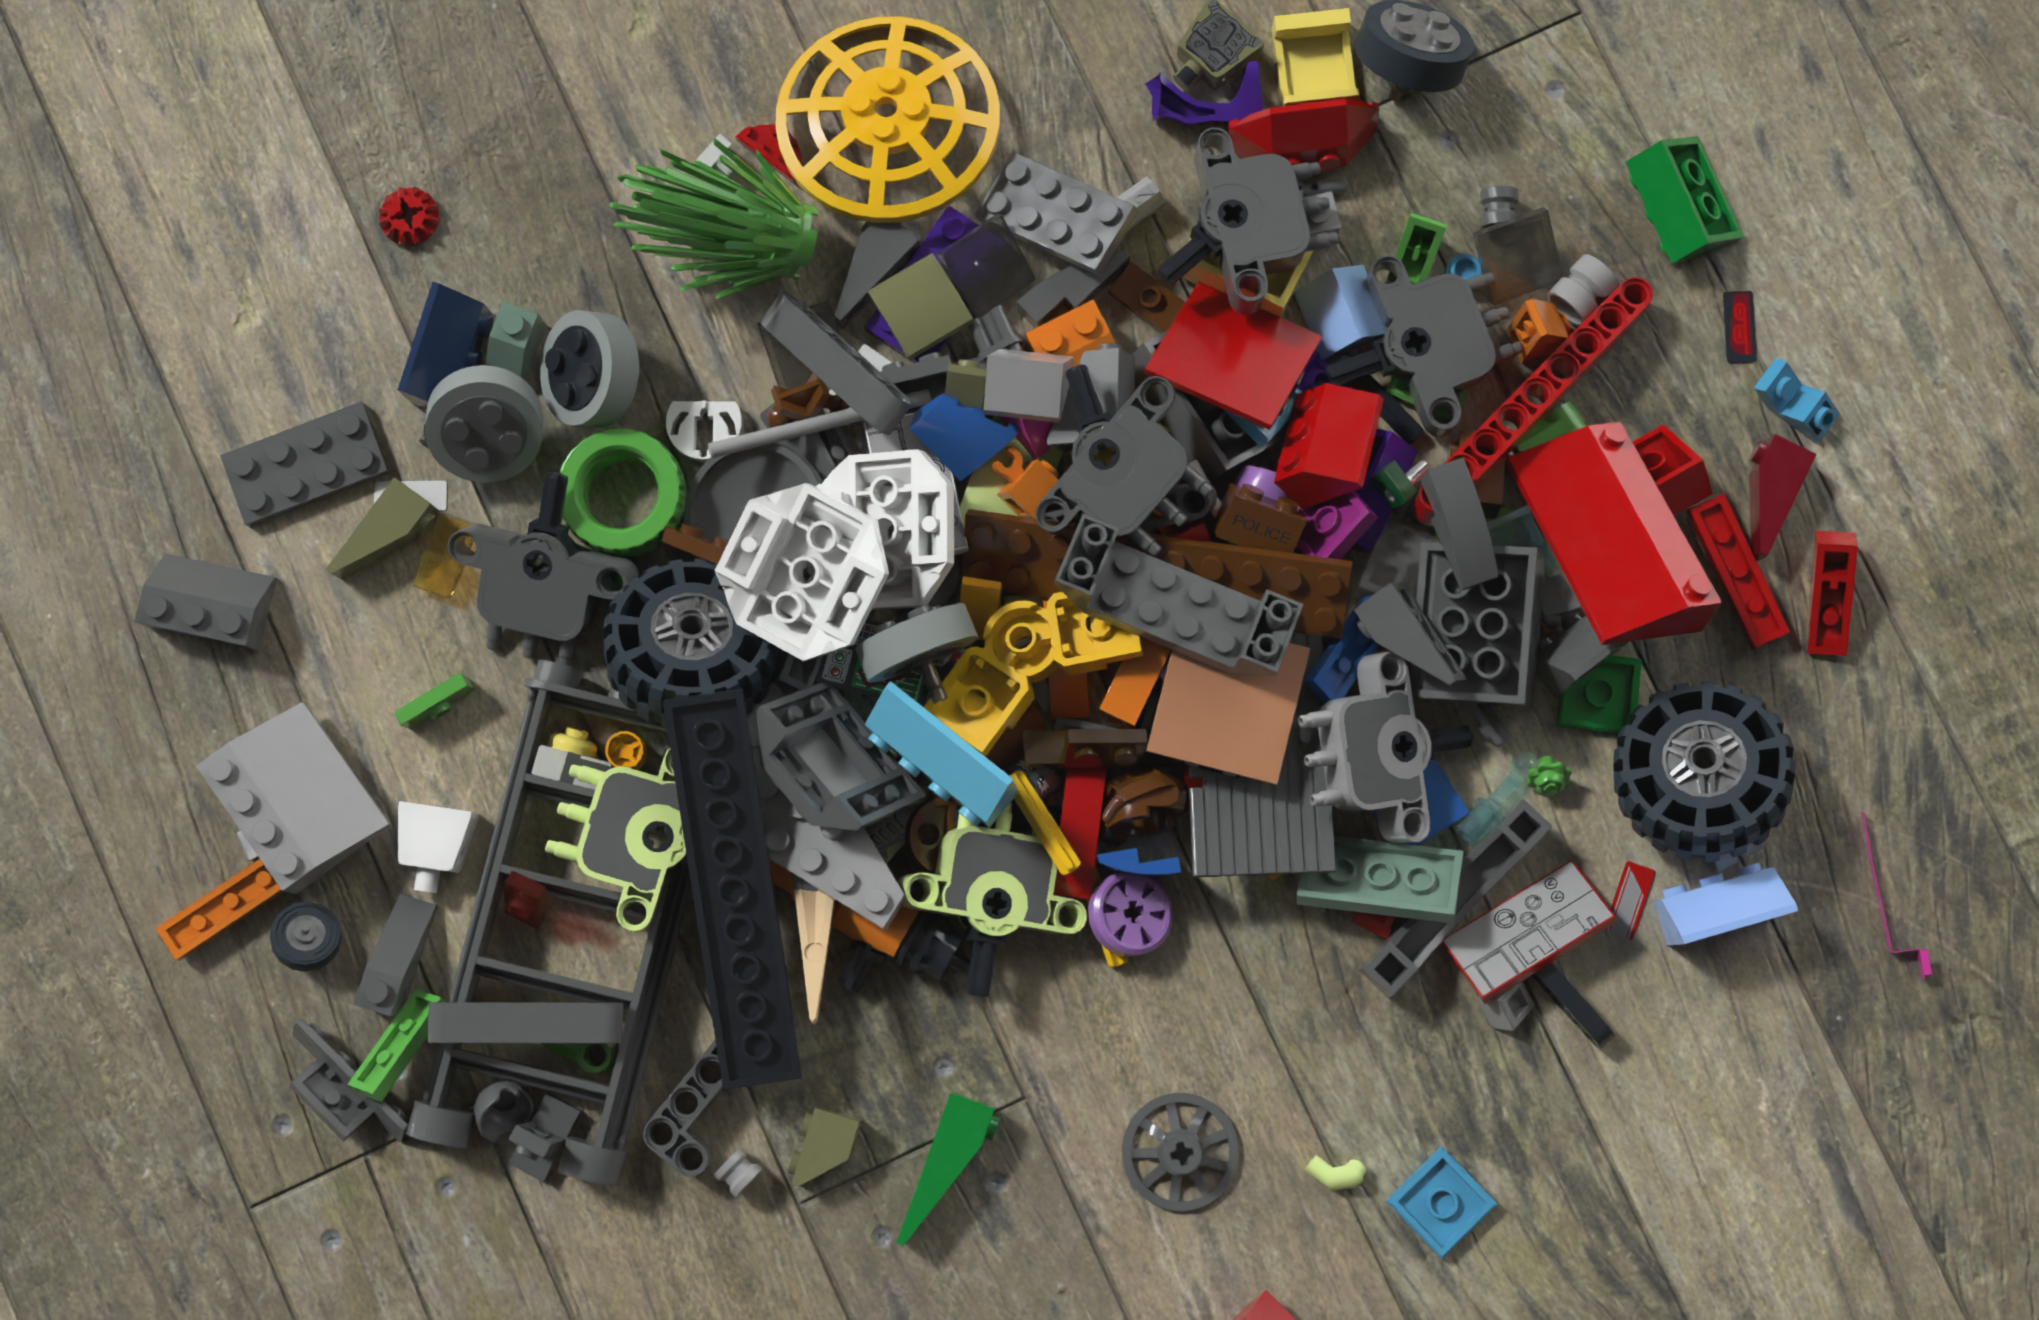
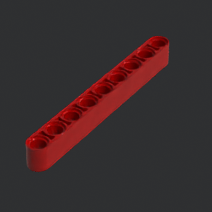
(1546, 386)

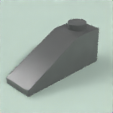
(878, 256)
(1401, 627)
(396, 957)

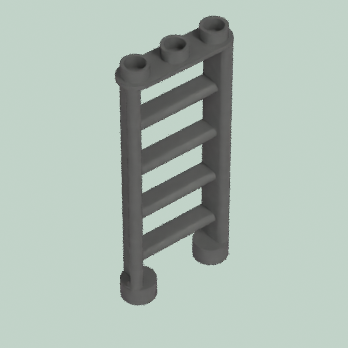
(451, 1126)

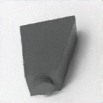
(1114, 382)

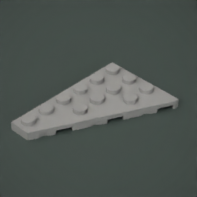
(829, 859)

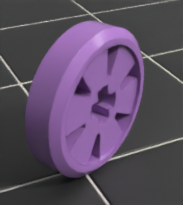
(1116, 931)

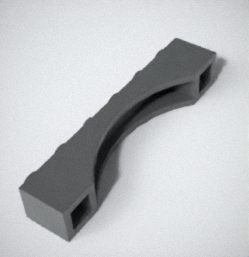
(1481, 869)

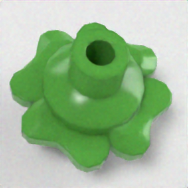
(1549, 776)

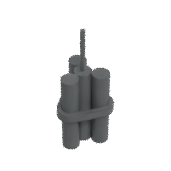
(994, 333)

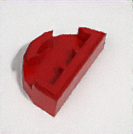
(765, 141)

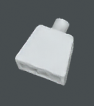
(433, 841)

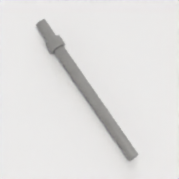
(799, 428)

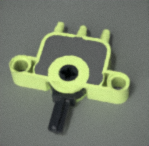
(617, 832)
(998, 866)

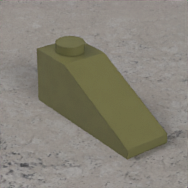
(389, 525)

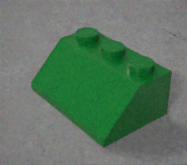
(1683, 199)

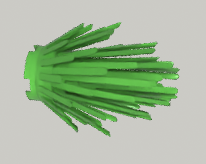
(767, 233)

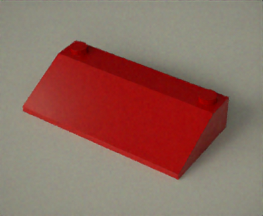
(1614, 535)

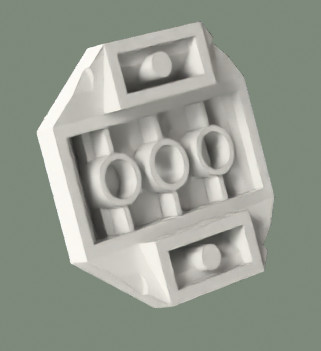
(919, 502)
(766, 564)

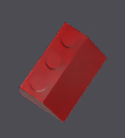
(1327, 443)
(1674, 468)

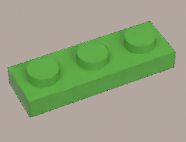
(394, 1048)

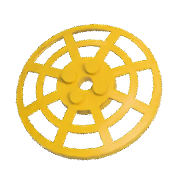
(892, 133)

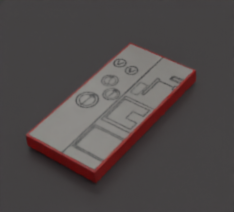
(1528, 931)

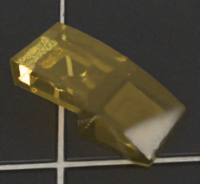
(437, 570)

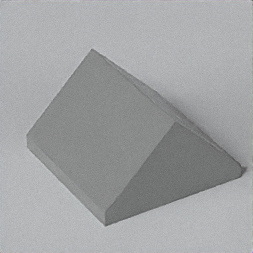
(1026, 385)

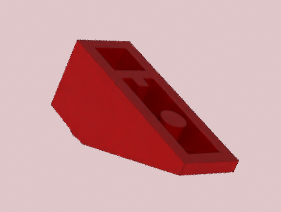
(1831, 592)

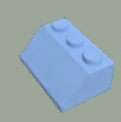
(1723, 904)

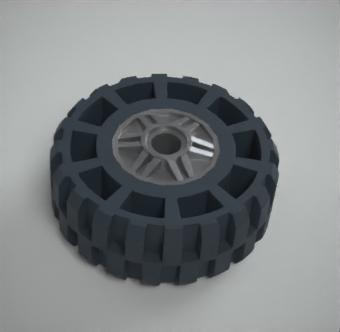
(680, 640)
(1704, 770)

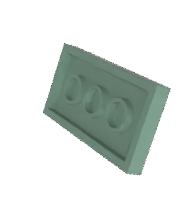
(1387, 880)

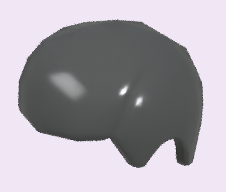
(502, 1108)

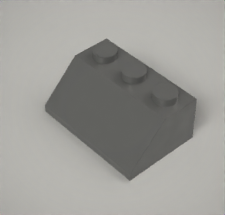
(206, 601)

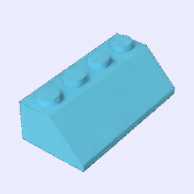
(940, 756)

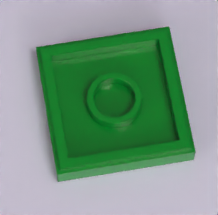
(1602, 697)

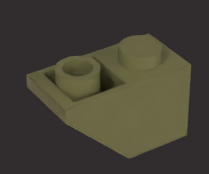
(966, 383)
(827, 1144)

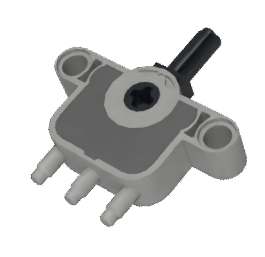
(1379, 749)

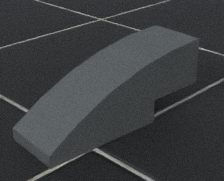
(1068, 289)
(1460, 523)

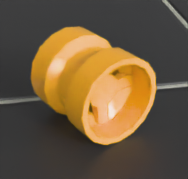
(621, 748)

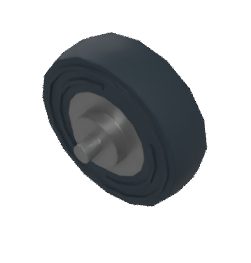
(305, 936)

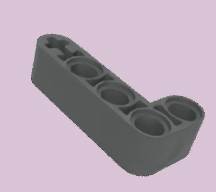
(683, 1122)

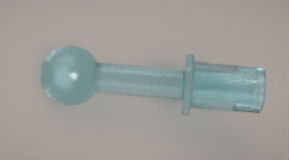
(1487, 809)

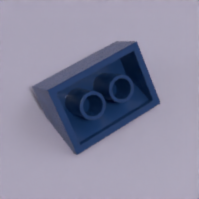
(444, 341)

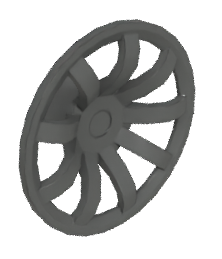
(1180, 1151)

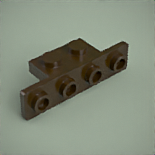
(1090, 749)

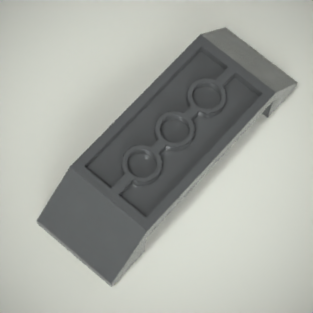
(1174, 604)

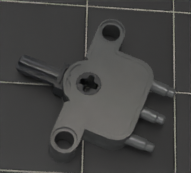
(1451, 333)
(533, 598)

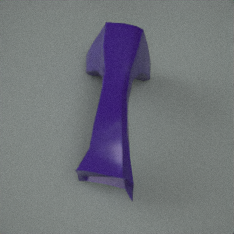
(1175, 105)

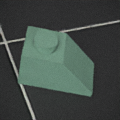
(514, 339)

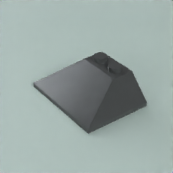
(825, 763)

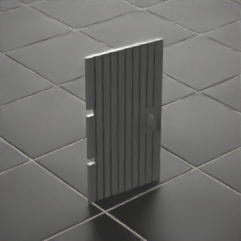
(1261, 826)

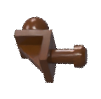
(802, 402)

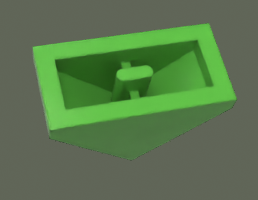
(1419, 247)

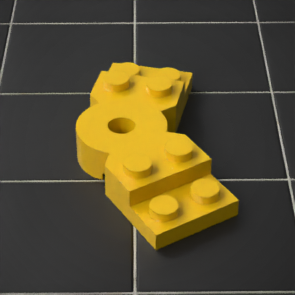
(994, 683)

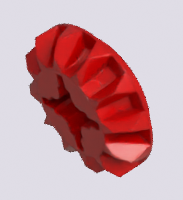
(423, 223)

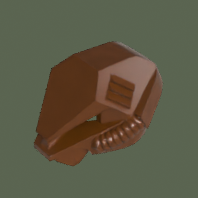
(1140, 805)

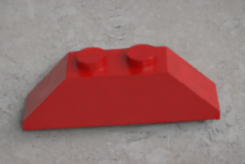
(1307, 132)

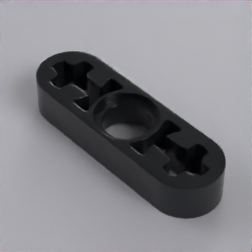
(1574, 1005)

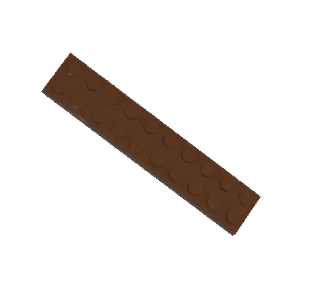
(1028, 560)

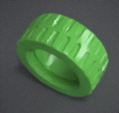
(595, 455)

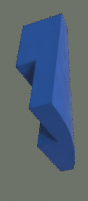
(960, 434)

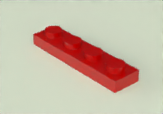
(1737, 571)

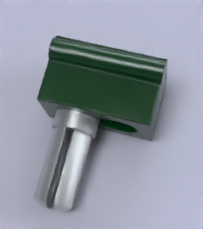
(1396, 485)

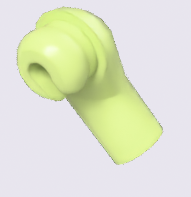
(1338, 1177)

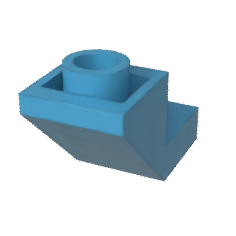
(1798, 405)

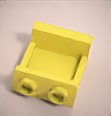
(1314, 57)

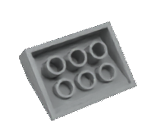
(293, 797)

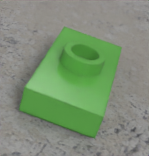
(434, 702)

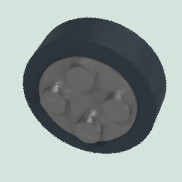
(1413, 47)

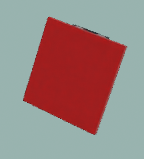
(1234, 358)

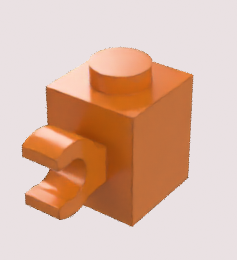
(1026, 483)

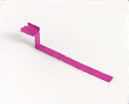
(1922, 955)

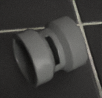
(1498, 204)

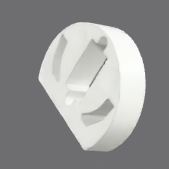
(693, 410)

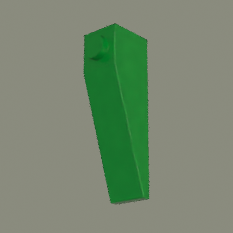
(957, 1140)

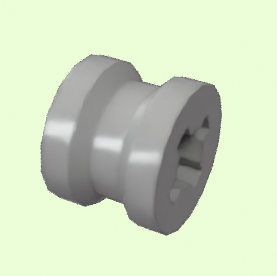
(737, 1172)

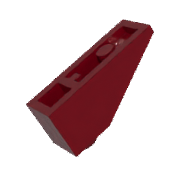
(1773, 486)

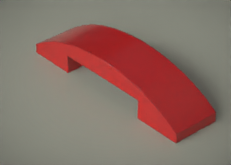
(1081, 827)

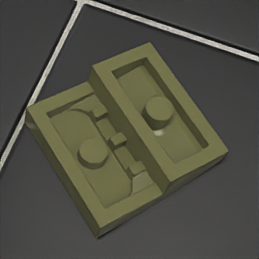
(921, 306)

